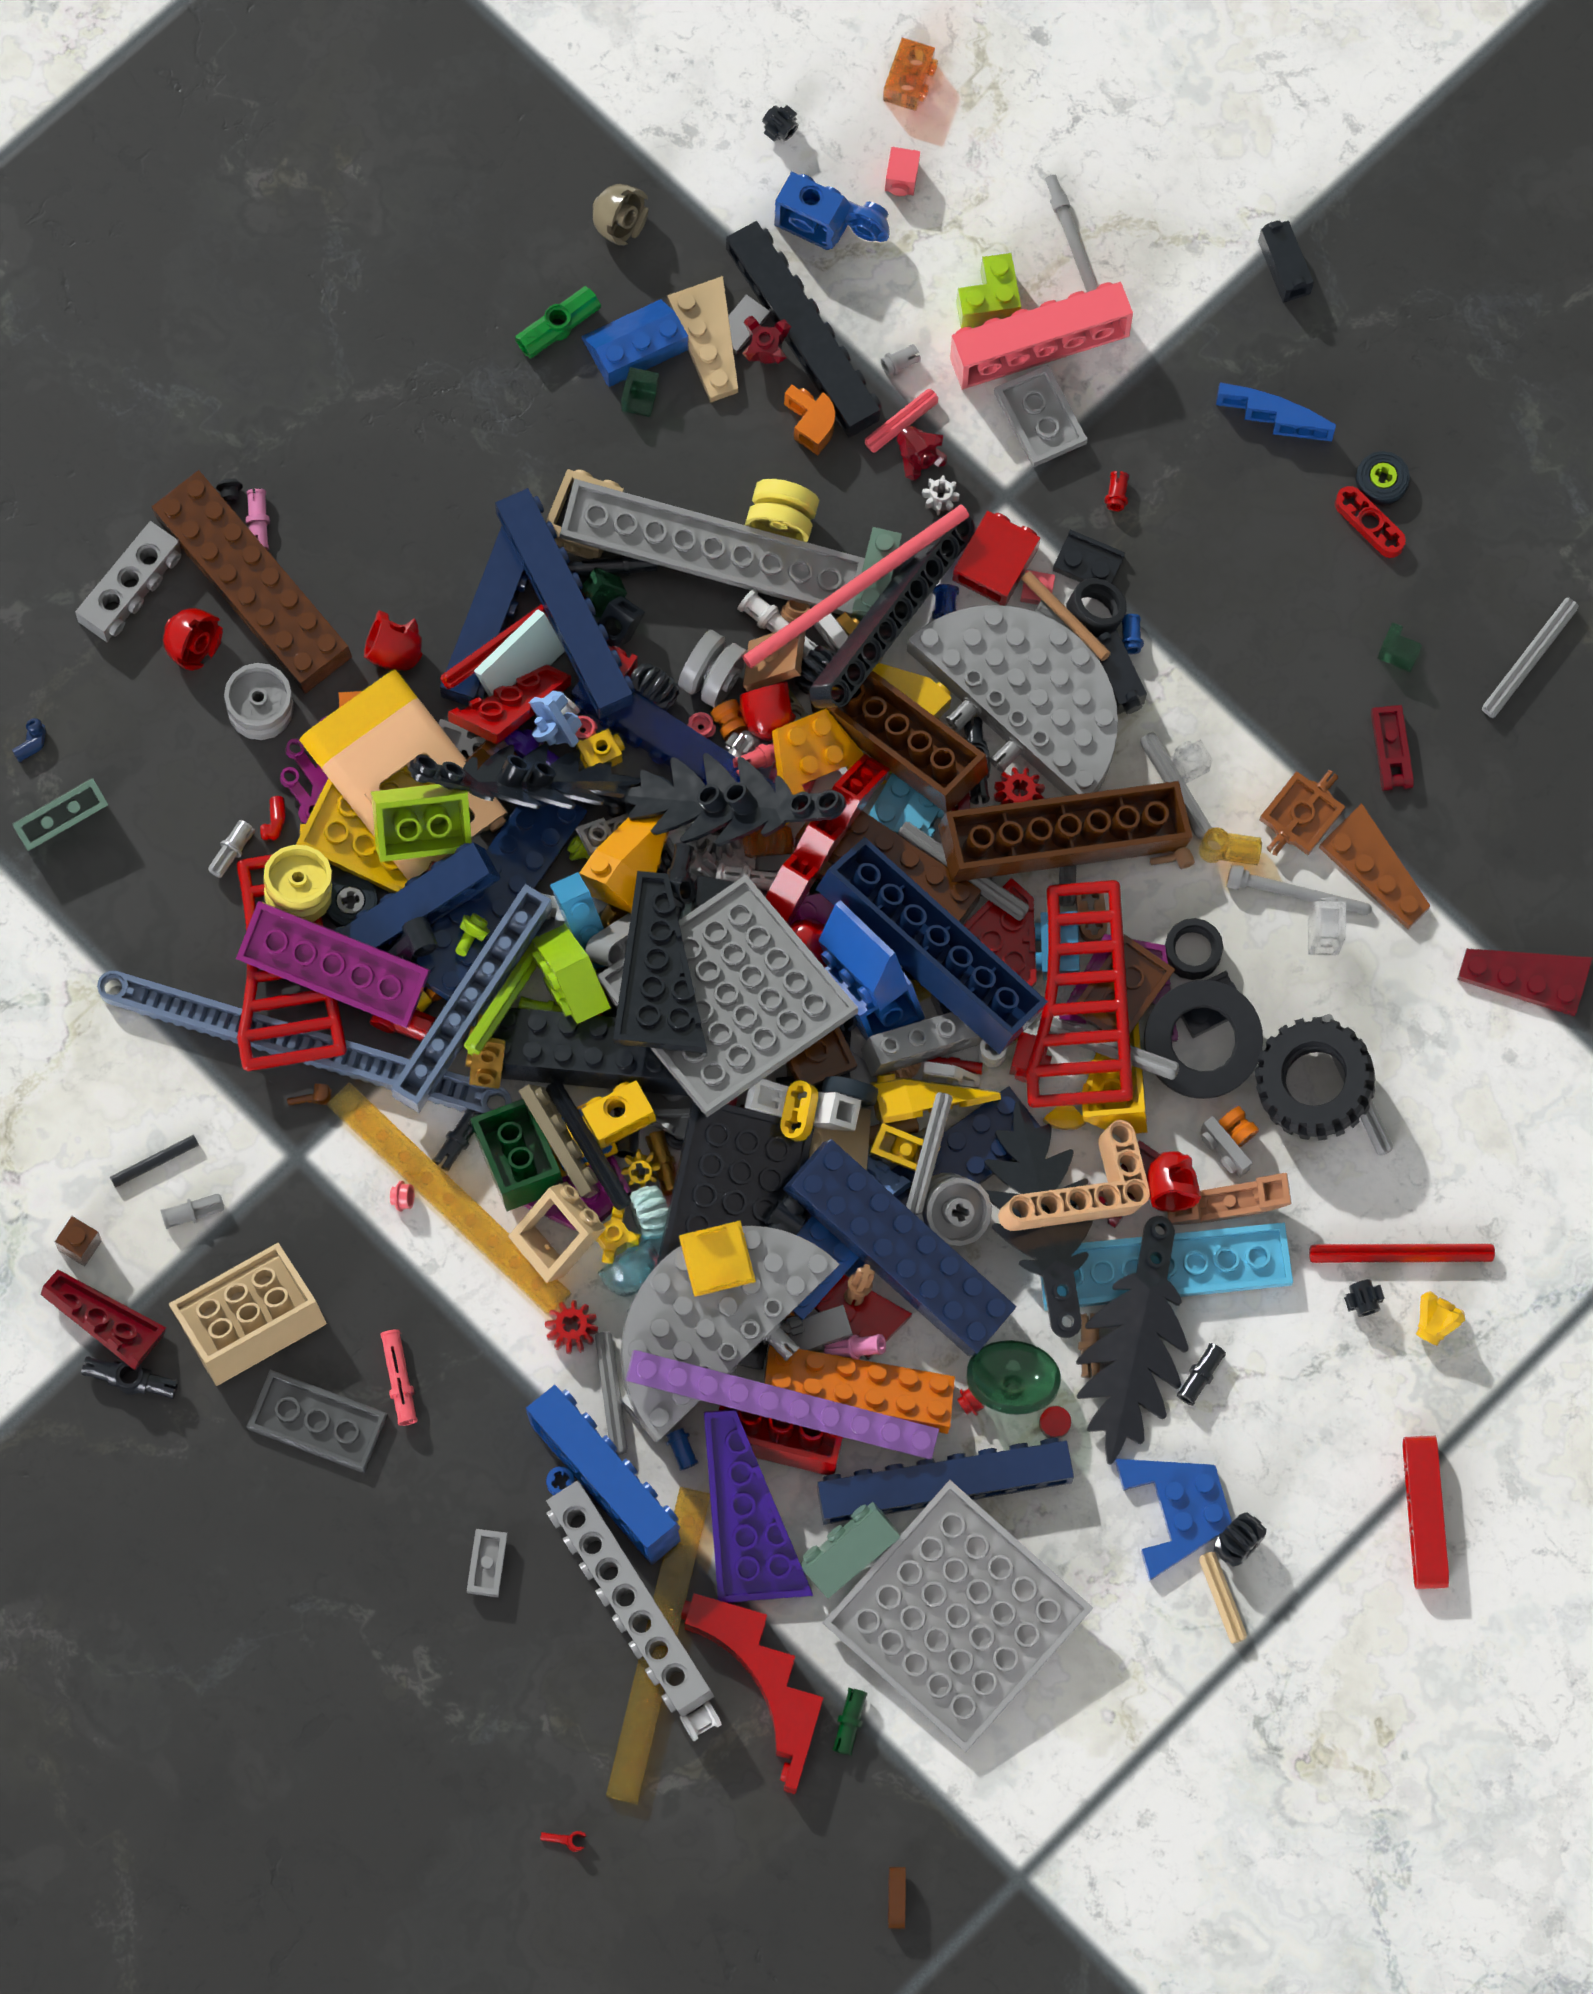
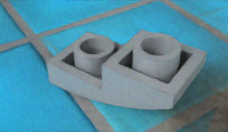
(597, 831)
(823, 1329)

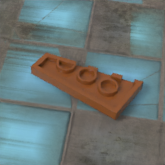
(1371, 862)

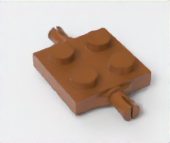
(1302, 813)

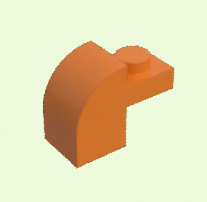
(817, 418)

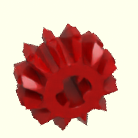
(1009, 783)
(573, 1337)

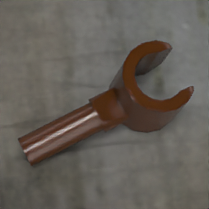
(320, 1096)

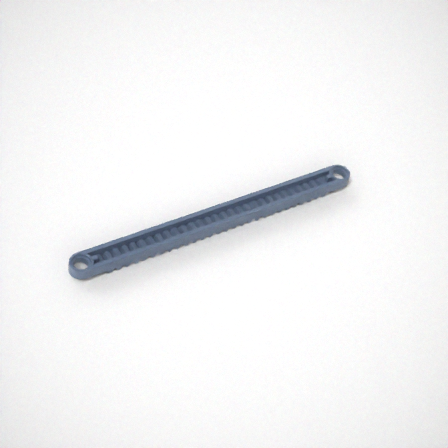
(224, 1020)

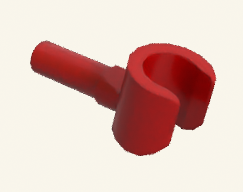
(564, 1839)

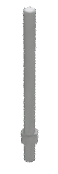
(1061, 206)

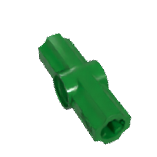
(544, 333)

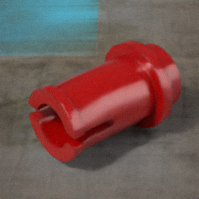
(1116, 498)

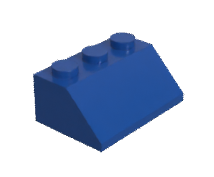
(636, 341)
(861, 958)

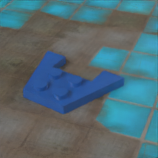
(1189, 1502)

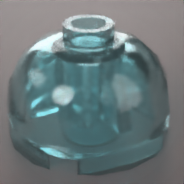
(630, 1270)

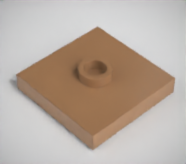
(778, 666)

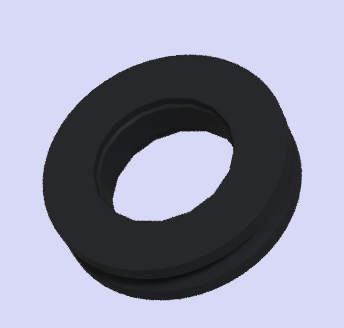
(1232, 1006)

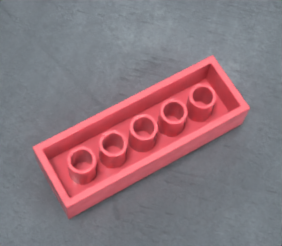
(1041, 334)

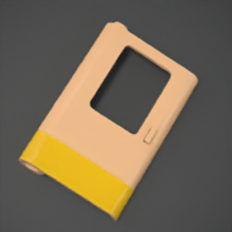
(377, 738)

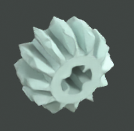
(649, 1211)

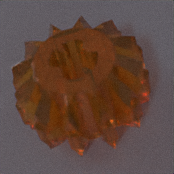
(774, 844)

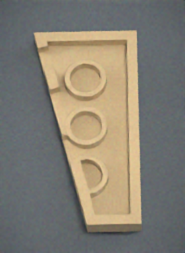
(706, 321)

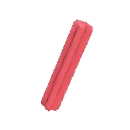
(901, 420)

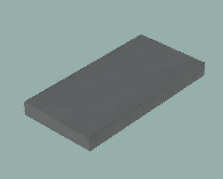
(317, 1421)

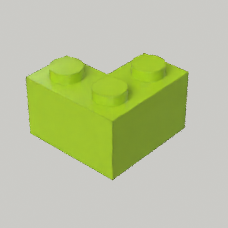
(993, 299)

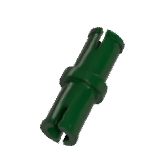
(849, 1721)

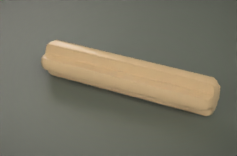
(1222, 1597)

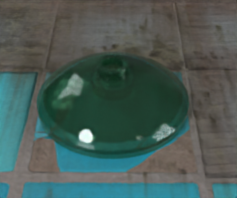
(1013, 1377)

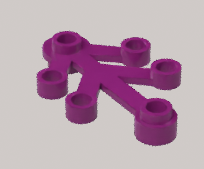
(314, 775)

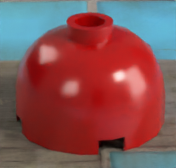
(191, 636)

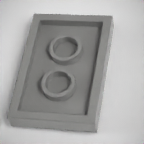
(1040, 415)

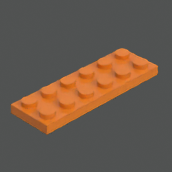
(867, 1385)

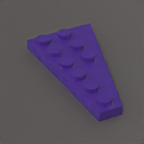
(748, 1534)

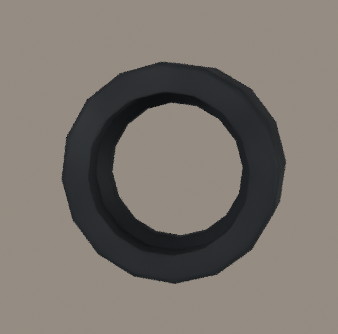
(1105, 593)
(1201, 927)

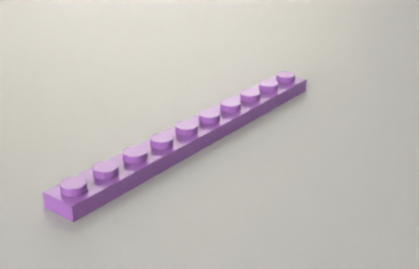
(782, 1404)

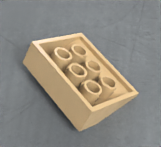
(247, 1314)

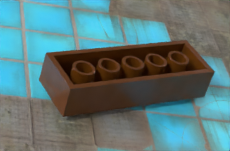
(911, 742)
(931, 875)

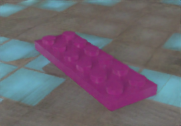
(333, 964)

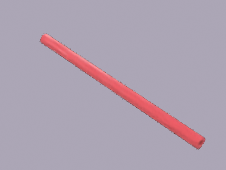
(855, 586)

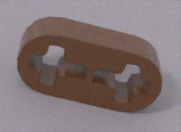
(896, 1897)

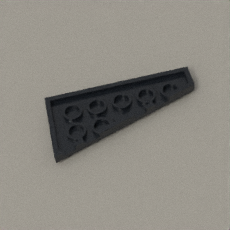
(656, 985)

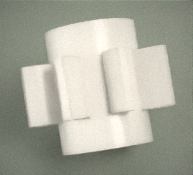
(940, 486)

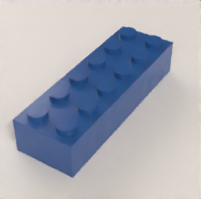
(604, 1474)

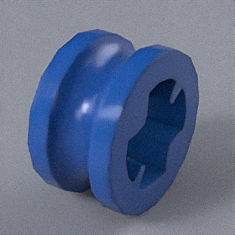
(551, 1478)

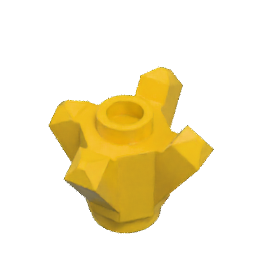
(616, 1237)
(1437, 1318)

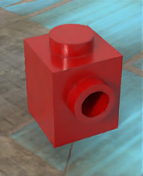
(1022, 1056)

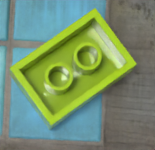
(420, 821)
(569, 974)

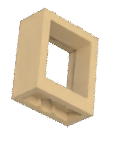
(568, 480)
(536, 1247)

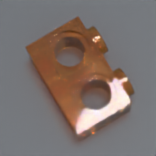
(905, 73)

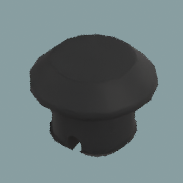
(229, 490)

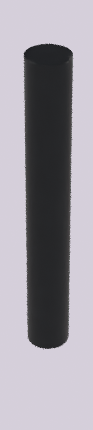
(154, 1161)

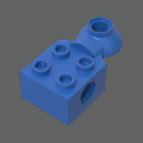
(823, 214)

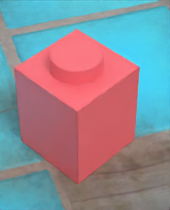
(902, 171)

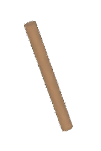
(1066, 616)

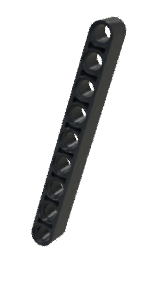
(888, 618)

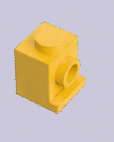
(590, 755)

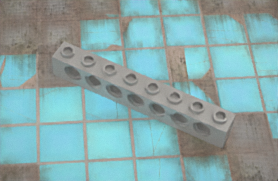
(574, 1502)

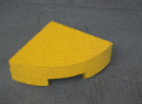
(1064, 1118)

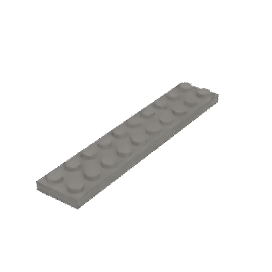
(706, 546)

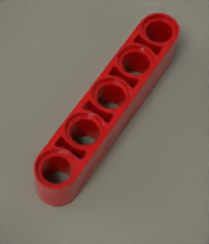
(1425, 1512)

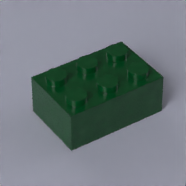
(516, 1154)

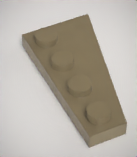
(560, 1139)

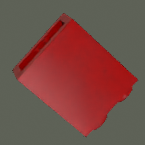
(996, 558)

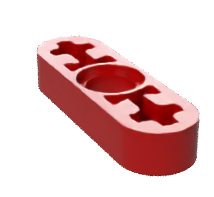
(1390, 532)

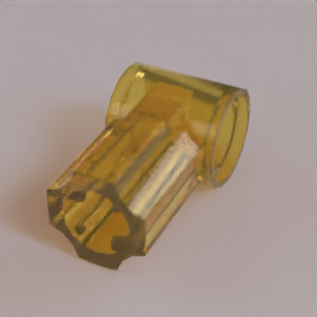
(1233, 847)

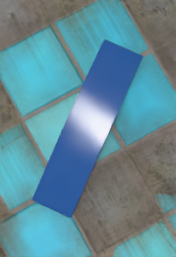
(1287, 416)

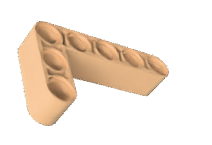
(1088, 1196)

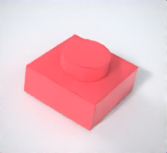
(1028, 595)

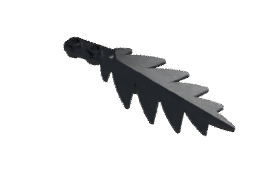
(526, 778)
(724, 802)
(1048, 1245)
(1136, 1344)

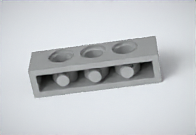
(149, 543)
(917, 1043)

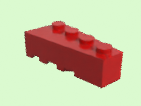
(791, 1443)

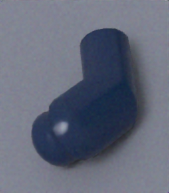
(34, 740)

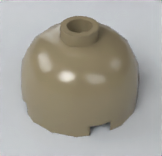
(620, 213)

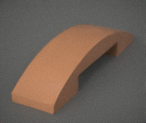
(1237, 1201)

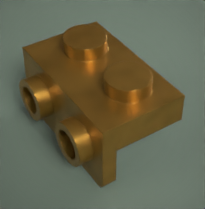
(488, 1065)

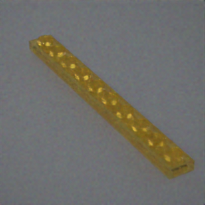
(445, 1196)
(646, 1698)

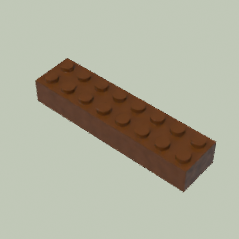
(252, 582)
(1064, 831)

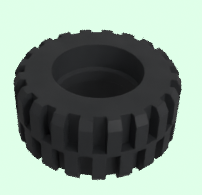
(1311, 1038)

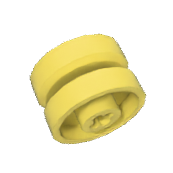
(783, 509)
(298, 881)

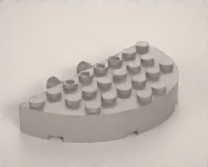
(1029, 686)
(717, 1326)

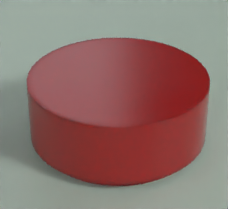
(1055, 1422)

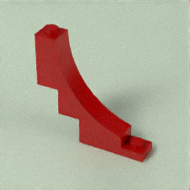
(822, 838)
(791, 1710)

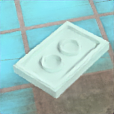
(521, 653)

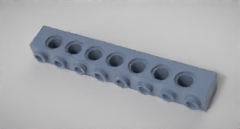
(471, 998)

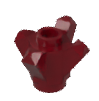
(766, 341)
(919, 451)

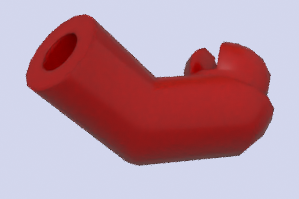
(277, 819)

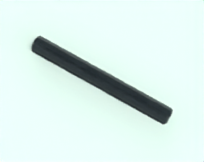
(588, 1145)

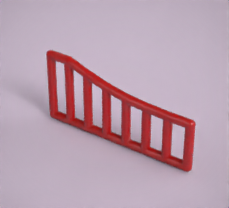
(251, 1005)
(1051, 1009)

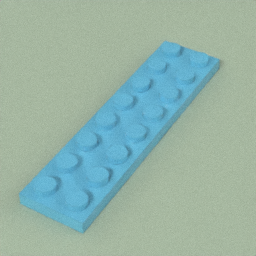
(1198, 1263)

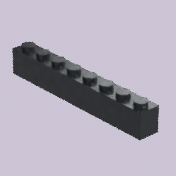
(809, 336)

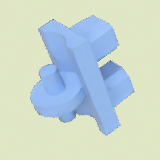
(551, 723)

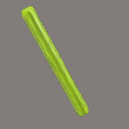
(502, 1002)

